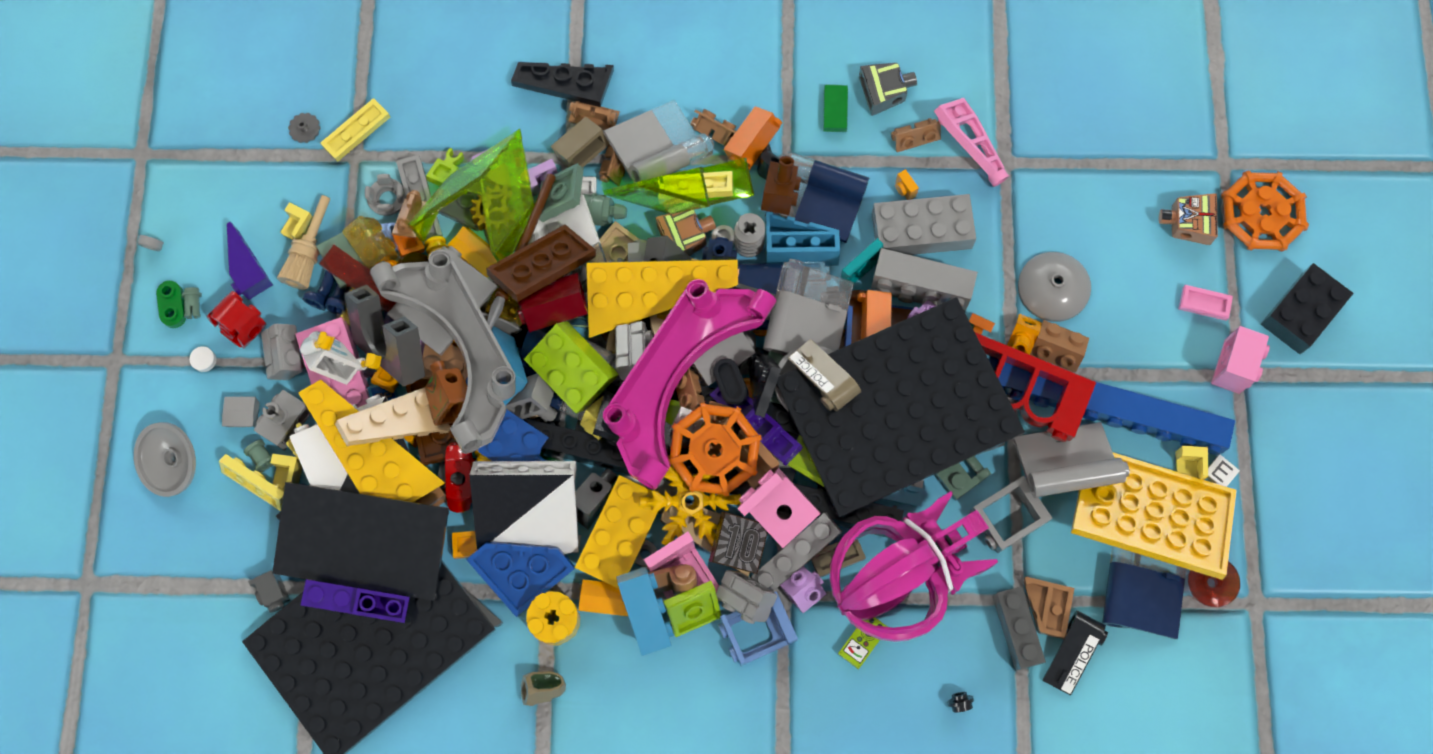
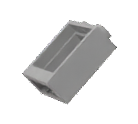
(1032, 504)

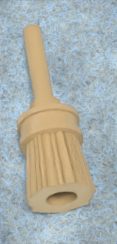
(303, 252)

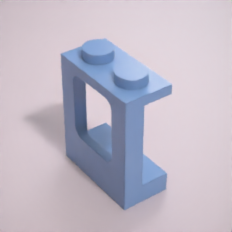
(779, 626)

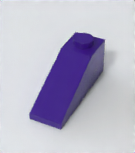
(244, 267)

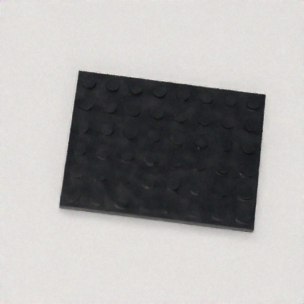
(920, 408)
(357, 671)

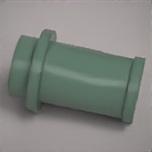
(191, 302)

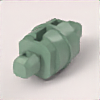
(603, 209)

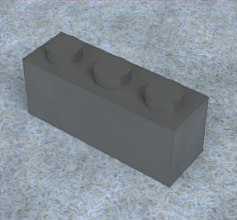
(1018, 628)

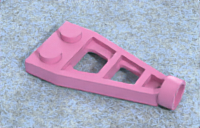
(959, 112)

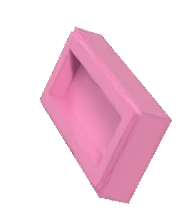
(1205, 302)

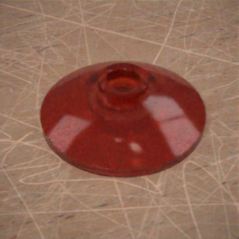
(1221, 594)

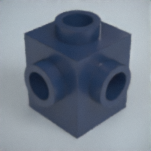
(719, 247)

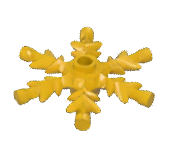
(685, 510)

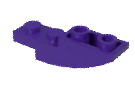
(355, 601)

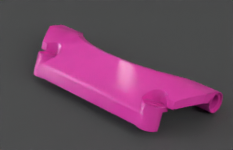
(684, 336)

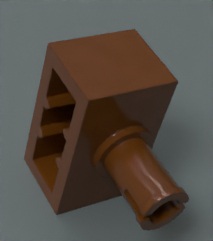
(780, 186)

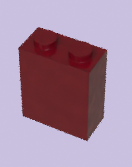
(554, 303)

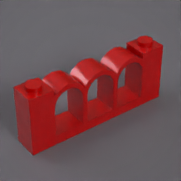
(1073, 398)

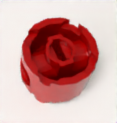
(236, 320)

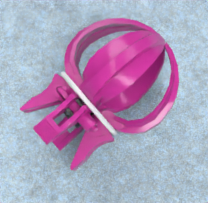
(918, 556)

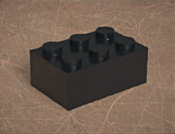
(1307, 308)

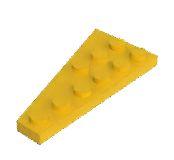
(639, 289)
(374, 467)

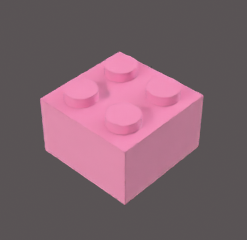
(1241, 360)

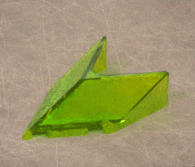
(684, 189)
(505, 191)

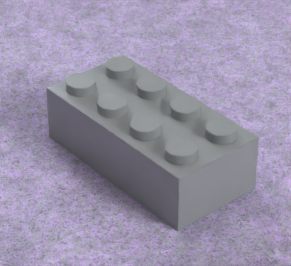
(925, 224)
(922, 279)

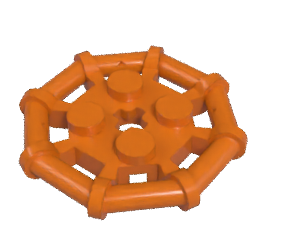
(1277, 206)
(729, 451)

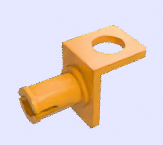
(1024, 335)

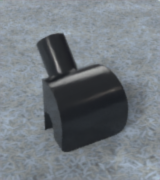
(764, 162)

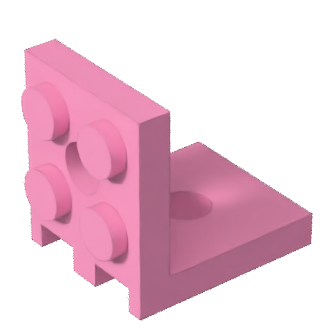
(763, 502)
(677, 553)

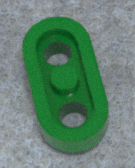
(171, 302)

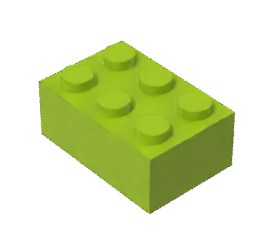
(571, 366)

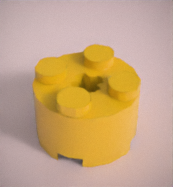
(546, 605)

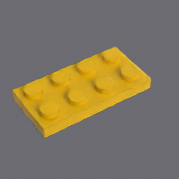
(617, 533)

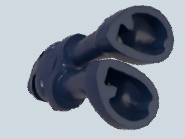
(321, 299)

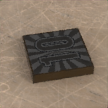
(738, 543)

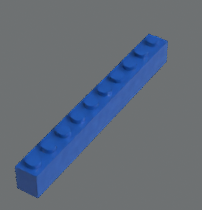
(1130, 410)

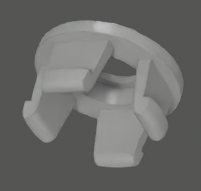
(384, 184)

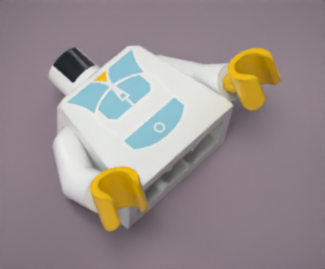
(333, 359)

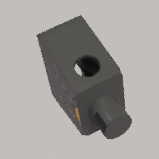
(592, 496)

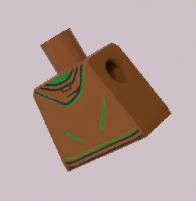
(445, 393)

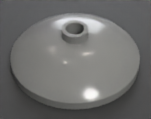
(1052, 300)
(164, 459)

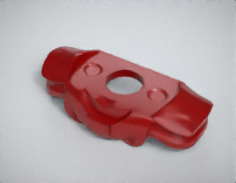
(458, 496)

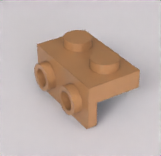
(1060, 346)

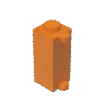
(752, 136)
(875, 312)

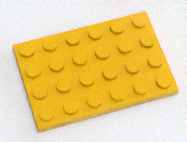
(1161, 517)

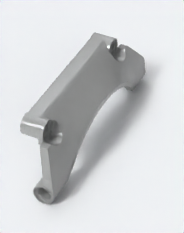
(444, 296)

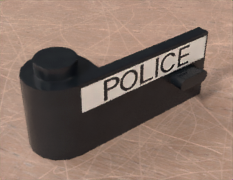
(1075, 652)

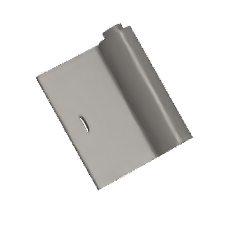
(430, 330)
(1069, 465)

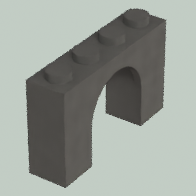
(395, 342)

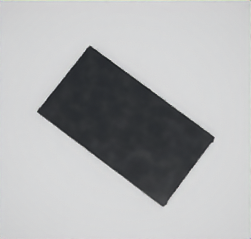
(360, 541)

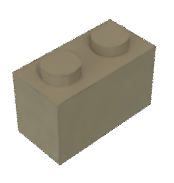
(580, 144)

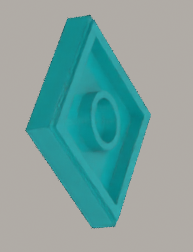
(863, 262)

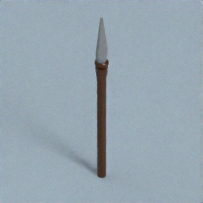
(500, 295)

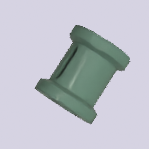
(259, 455)

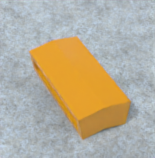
(473, 249)
(601, 598)

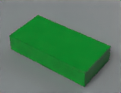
(835, 108)

